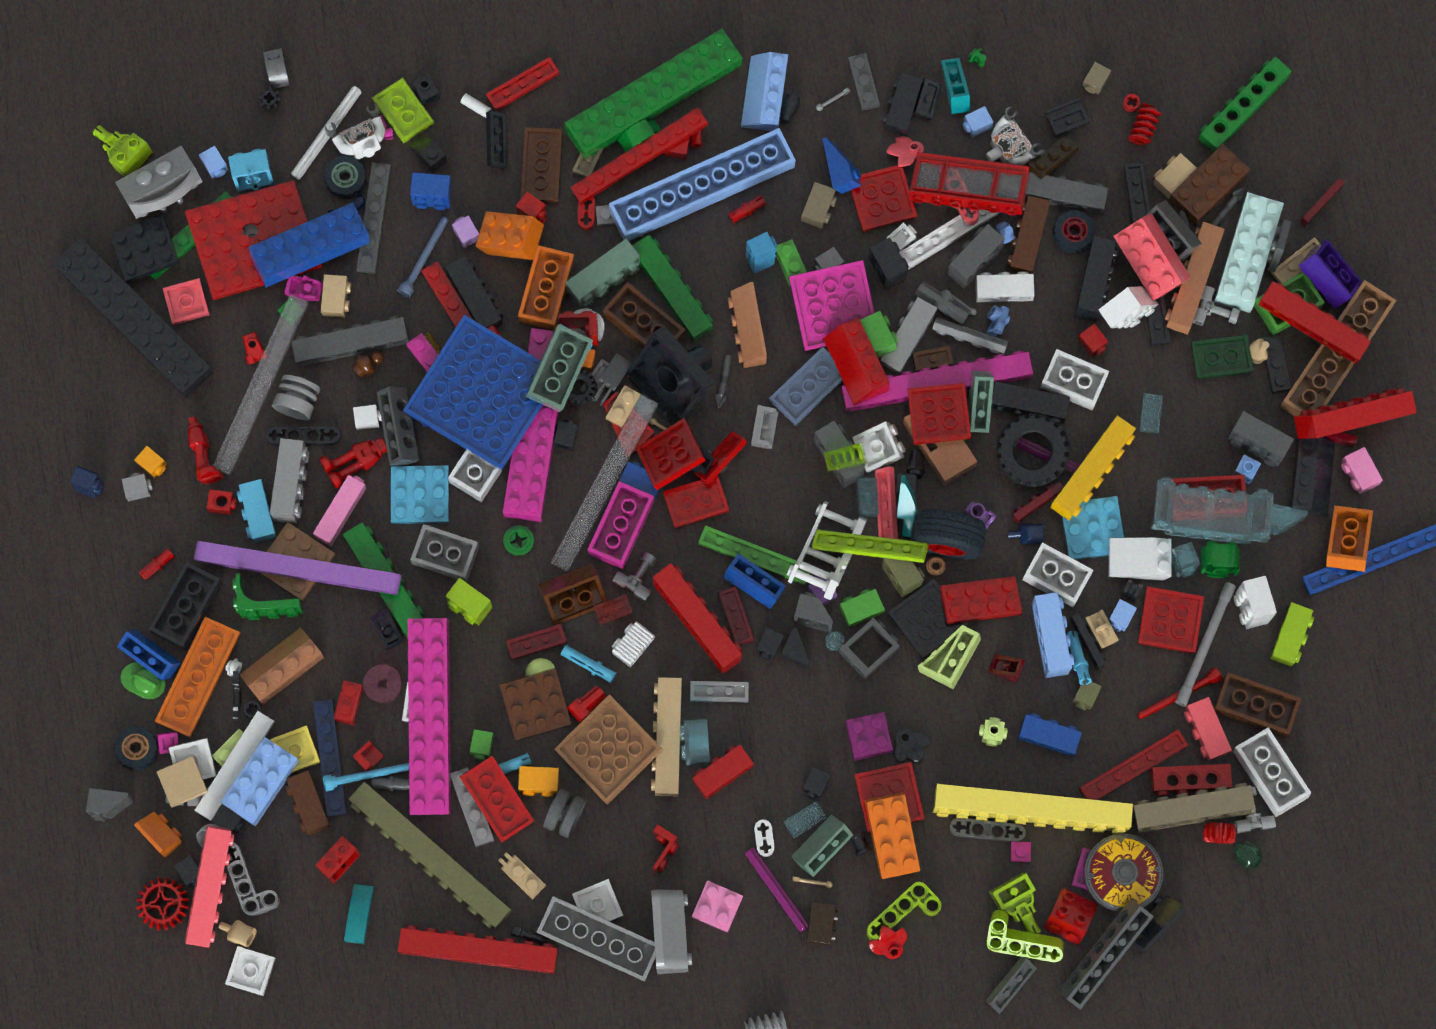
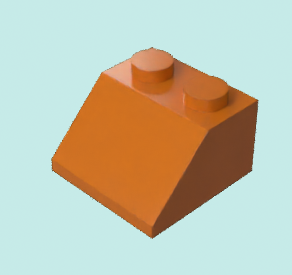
(157, 832)

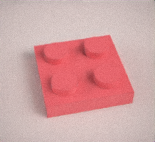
(186, 301)

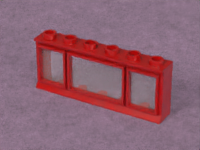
(969, 183)

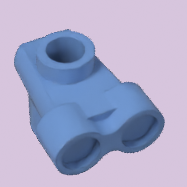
(1005, 230)
(999, 318)

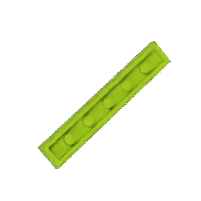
(870, 546)

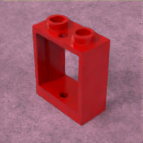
(340, 853)

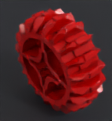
(164, 912)

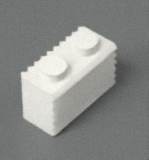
(632, 644)

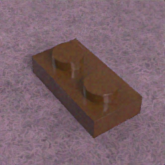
(932, 358)

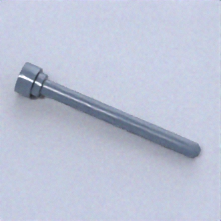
(406, 287)

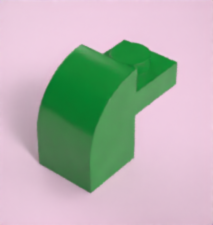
(638, 133)

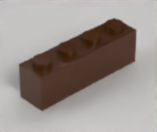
(1029, 235)

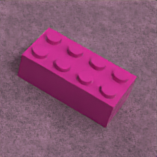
(621, 525)

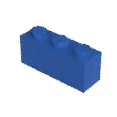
(754, 581)
(148, 654)
(1050, 734)

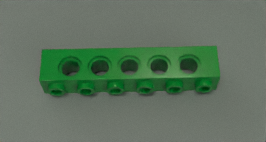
(1277, 71)

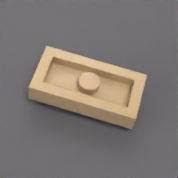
(623, 406)

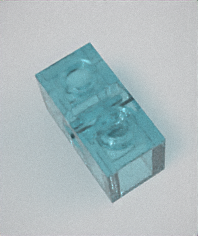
(1184, 560)

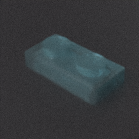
(867, 497)
(805, 819)

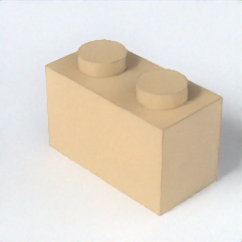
(1176, 172)
(334, 296)

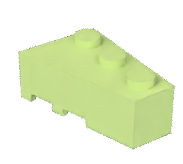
(952, 657)

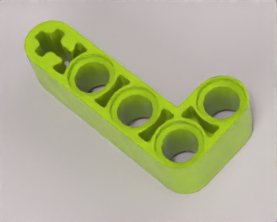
(899, 913)
(1025, 940)

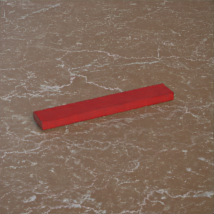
(1134, 766)

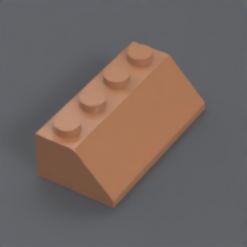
(748, 326)
(281, 666)

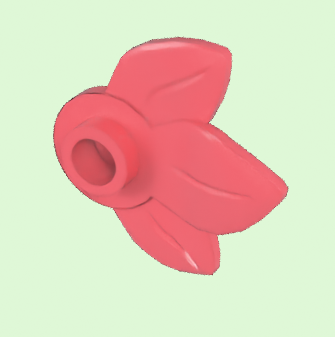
(905, 150)

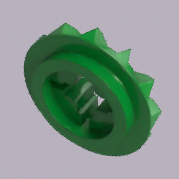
(510, 537)

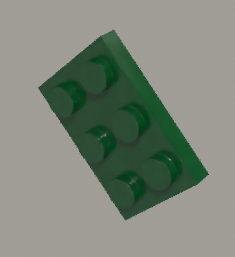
(1221, 357)

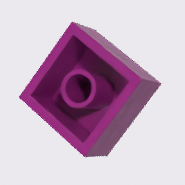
(868, 736)

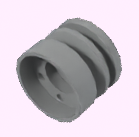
(296, 395)

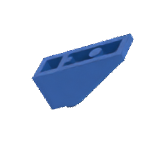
(842, 171)

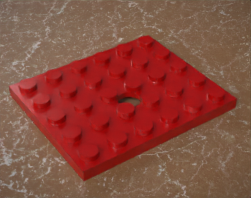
(224, 246)

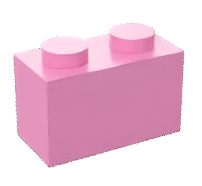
(1361, 470)

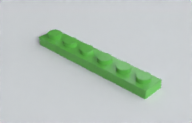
(757, 555)

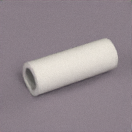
(475, 105)

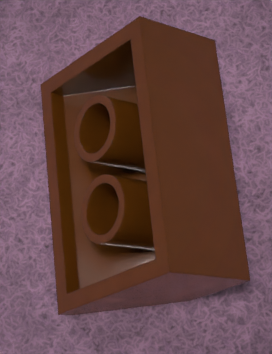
(572, 594)

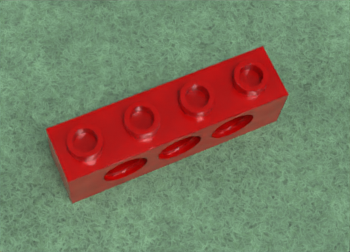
(1159, 777)

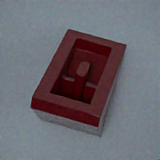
(1006, 667)

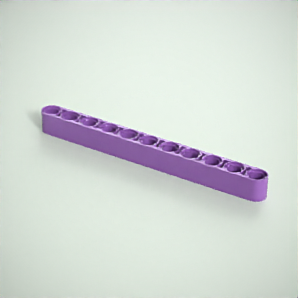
(297, 567)

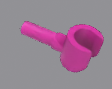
(388, 132)

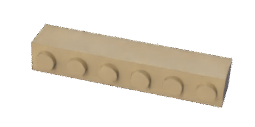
(668, 736)

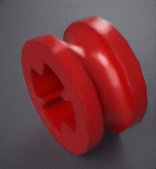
(1129, 108)

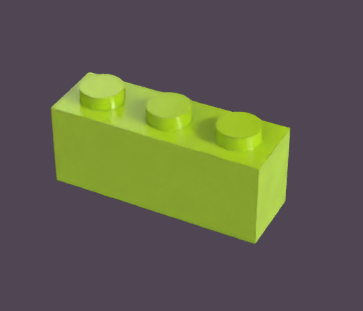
(1292, 635)

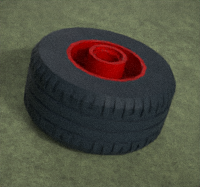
(949, 533)

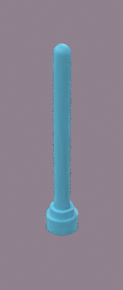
(331, 782)

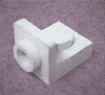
(903, 235)

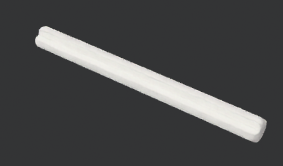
(322, 138)

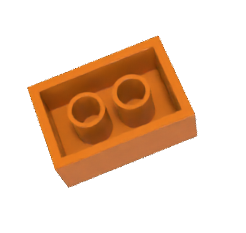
(509, 235)
(1349, 538)

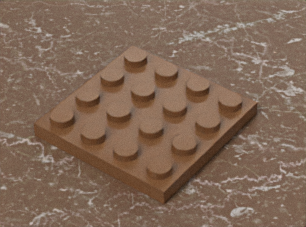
(608, 749)

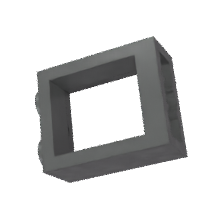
(855, 662)

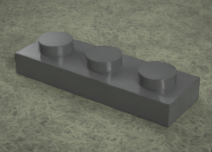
(863, 82)
(1011, 984)

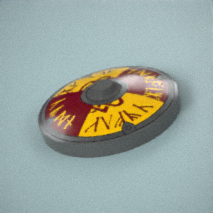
(1122, 870)

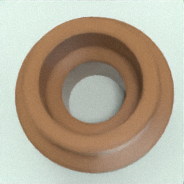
(937, 560)

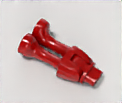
(199, 444)
(365, 453)

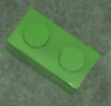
(789, 259)
(879, 334)
(862, 607)

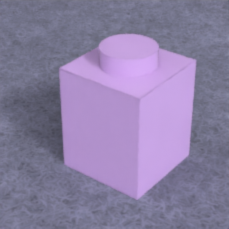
(465, 231)

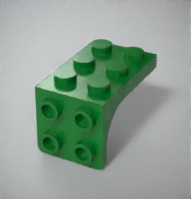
(256, 609)

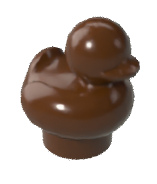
(365, 365)

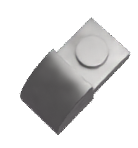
(276, 68)

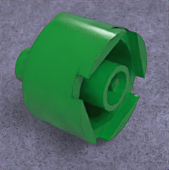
(1220, 559)

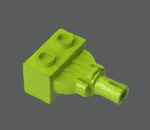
(125, 152)
(1016, 898)

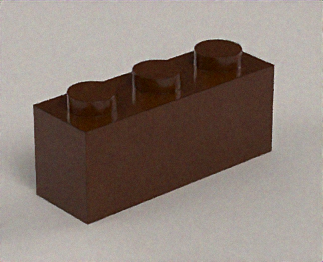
(307, 803)

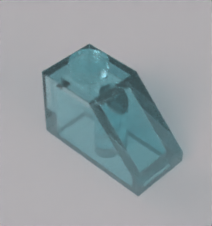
(1285, 518)

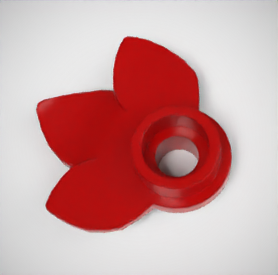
(887, 941)

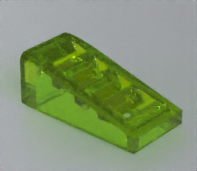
(855, 462)

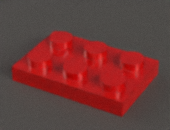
(695, 502)

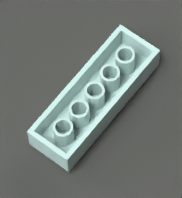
(1248, 252)

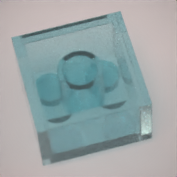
(696, 742)

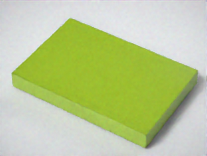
(403, 110)

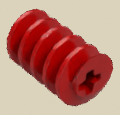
(1143, 125)

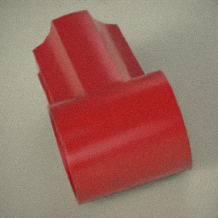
(584, 706)

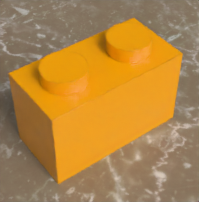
(538, 780)

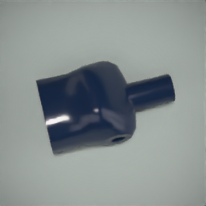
(1028, 533)

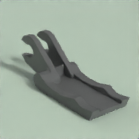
(613, 375)

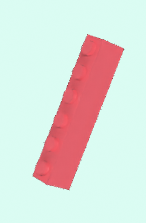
(208, 885)

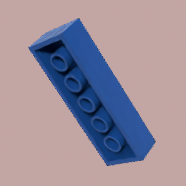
(309, 244)

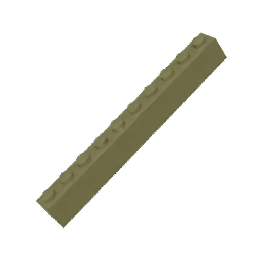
(430, 855)

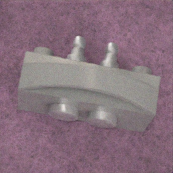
(159, 183)

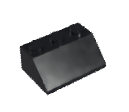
(1165, 914)

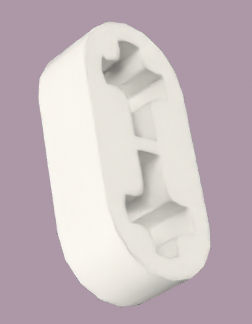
(759, 839)

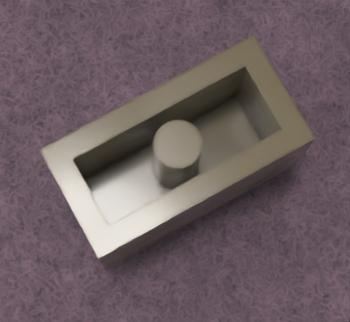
(818, 205)

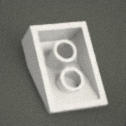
(1140, 558)

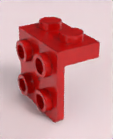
(1071, 916)

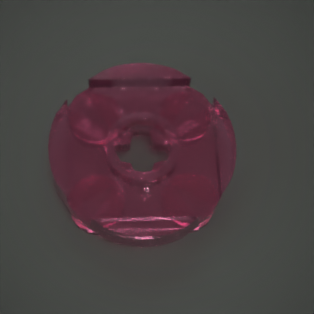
(380, 694)

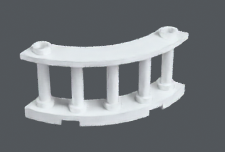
(833, 579)

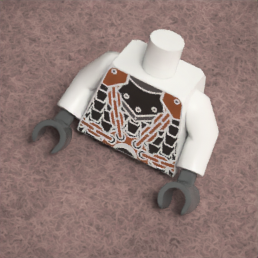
(360, 139)
(1011, 143)

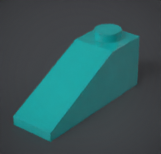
(956, 86)

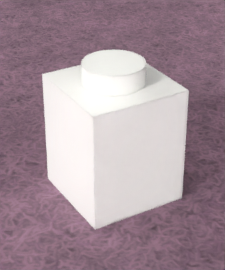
(367, 417)

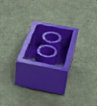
(1330, 274)

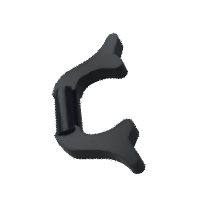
(236, 695)

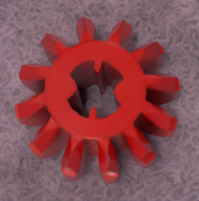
(1219, 833)

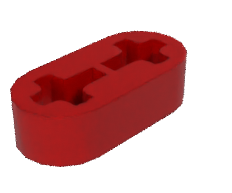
(590, 212)

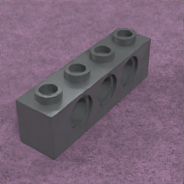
(397, 426)

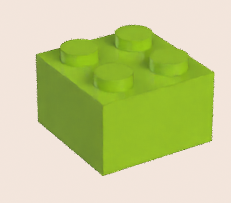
(468, 602)

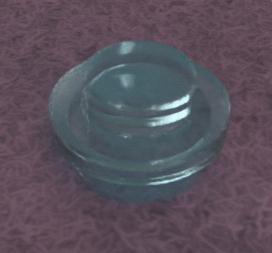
(834, 641)

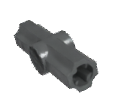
(944, 302)

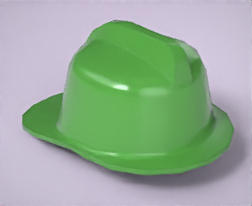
(142, 681)

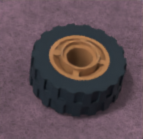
(130, 738)

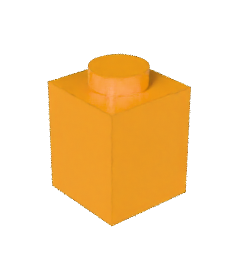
(150, 462)

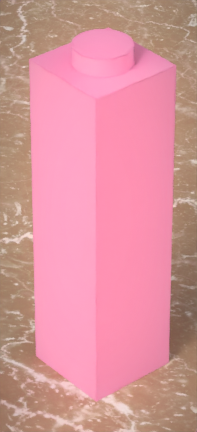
(340, 510)

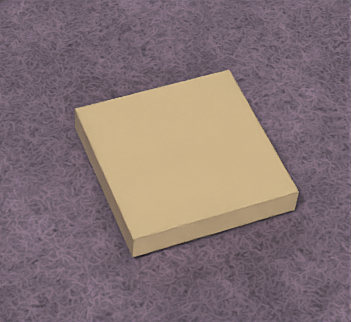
(182, 781)

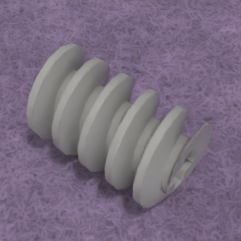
(767, 1023)

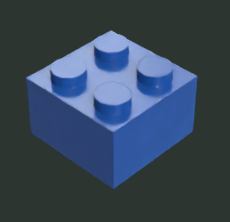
(431, 191)

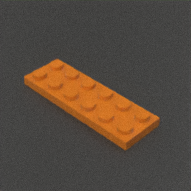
(197, 677)

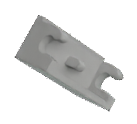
(764, 427)

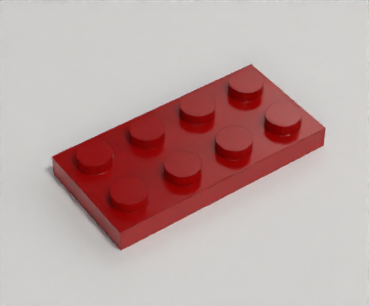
(980, 600)
(496, 798)

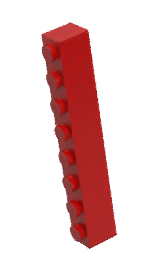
(478, 950)

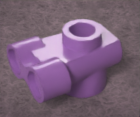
(982, 514)

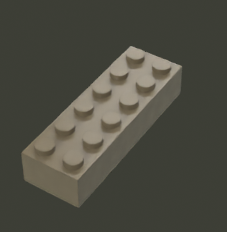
(1195, 808)

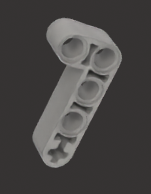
(245, 878)

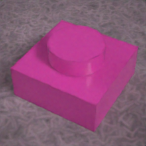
(165, 741)
(1020, 852)

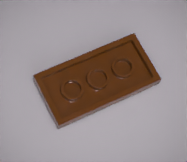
(541, 163)

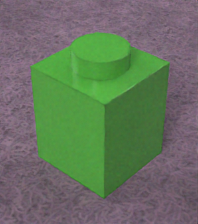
(481, 744)

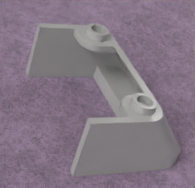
(670, 931)

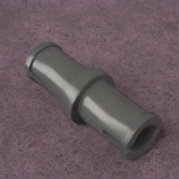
(390, 783)

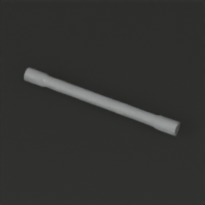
(1224, 599)

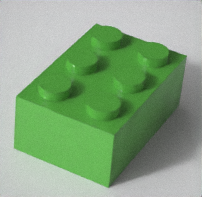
(1299, 284)

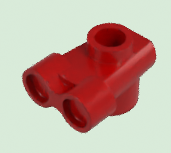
(255, 352)

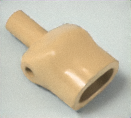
(1258, 351)
(239, 933)

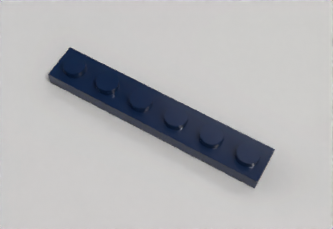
(329, 755)

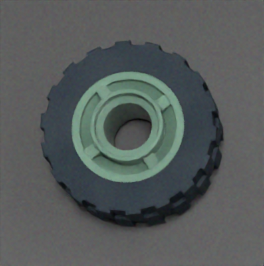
(345, 165)

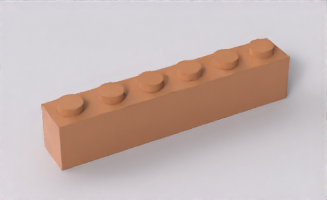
(1198, 267)

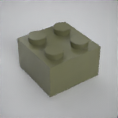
(903, 575)

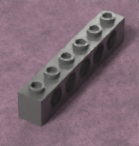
(1105, 953)

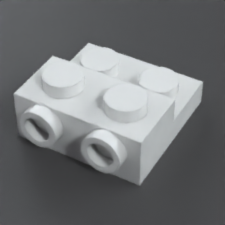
(880, 445)

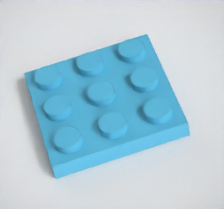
(419, 494)
(1093, 527)

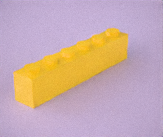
(1093, 467)

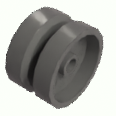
(566, 814)

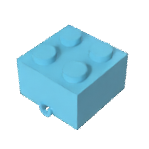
(251, 170)

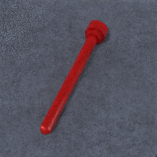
(1213, 676)

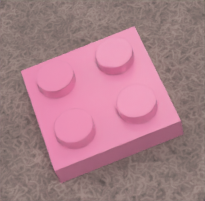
(717, 906)

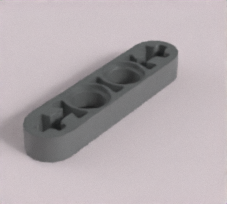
(987, 830)

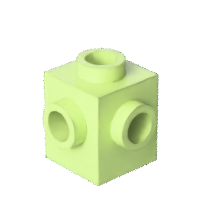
(990, 738)

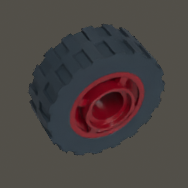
(1073, 220)

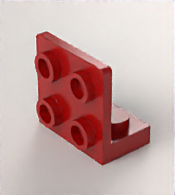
(585, 320)
(664, 837)

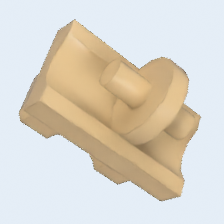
(1101, 629)

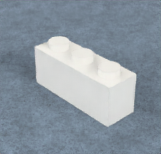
(1004, 287)

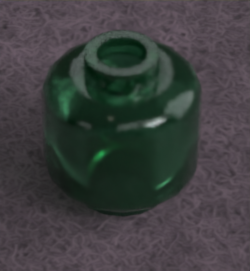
(1248, 855)

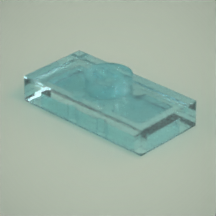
(1151, 413)

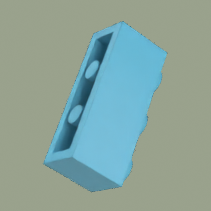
(256, 511)

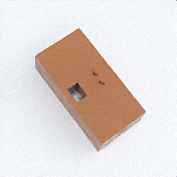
(947, 458)

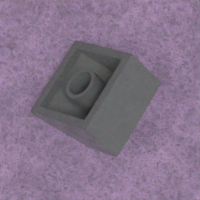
(812, 613)
(106, 803)

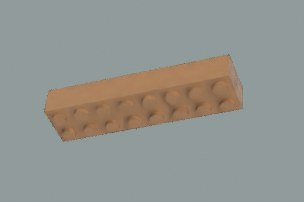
(1329, 369)

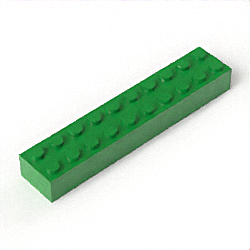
(653, 93)

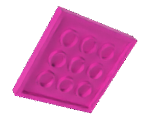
(829, 299)

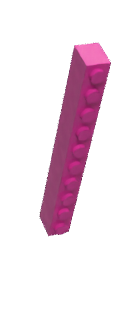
(1003, 368)

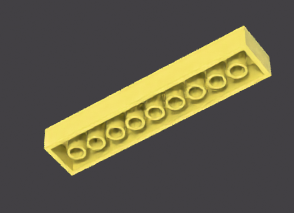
(1032, 808)

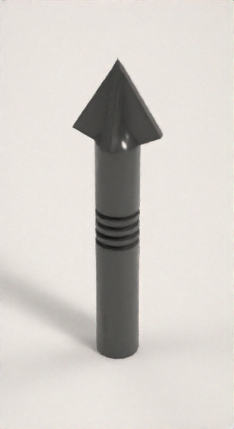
(1236, 196)
(720, 397)

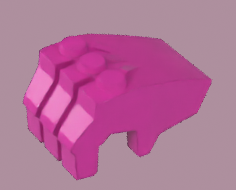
(304, 288)

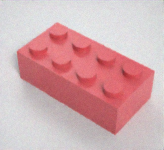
(1152, 256)

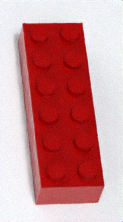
(1354, 413)
(697, 619)

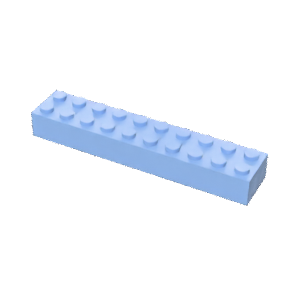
(702, 185)

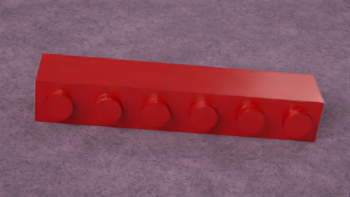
(1314, 322)

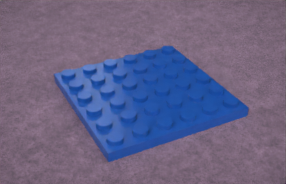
(478, 393)

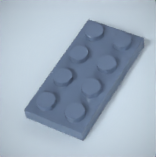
(807, 387)

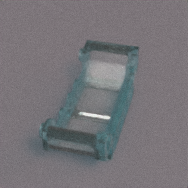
(1212, 513)

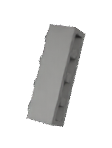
(909, 335)

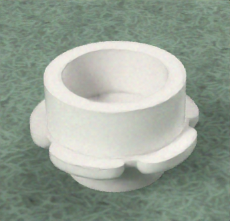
(232, 666)

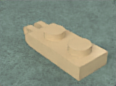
(522, 875)

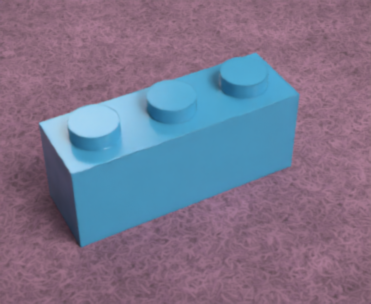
(761, 252)

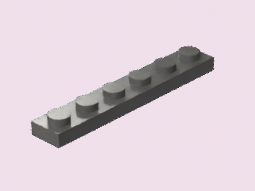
(374, 217)

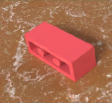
(1207, 729)

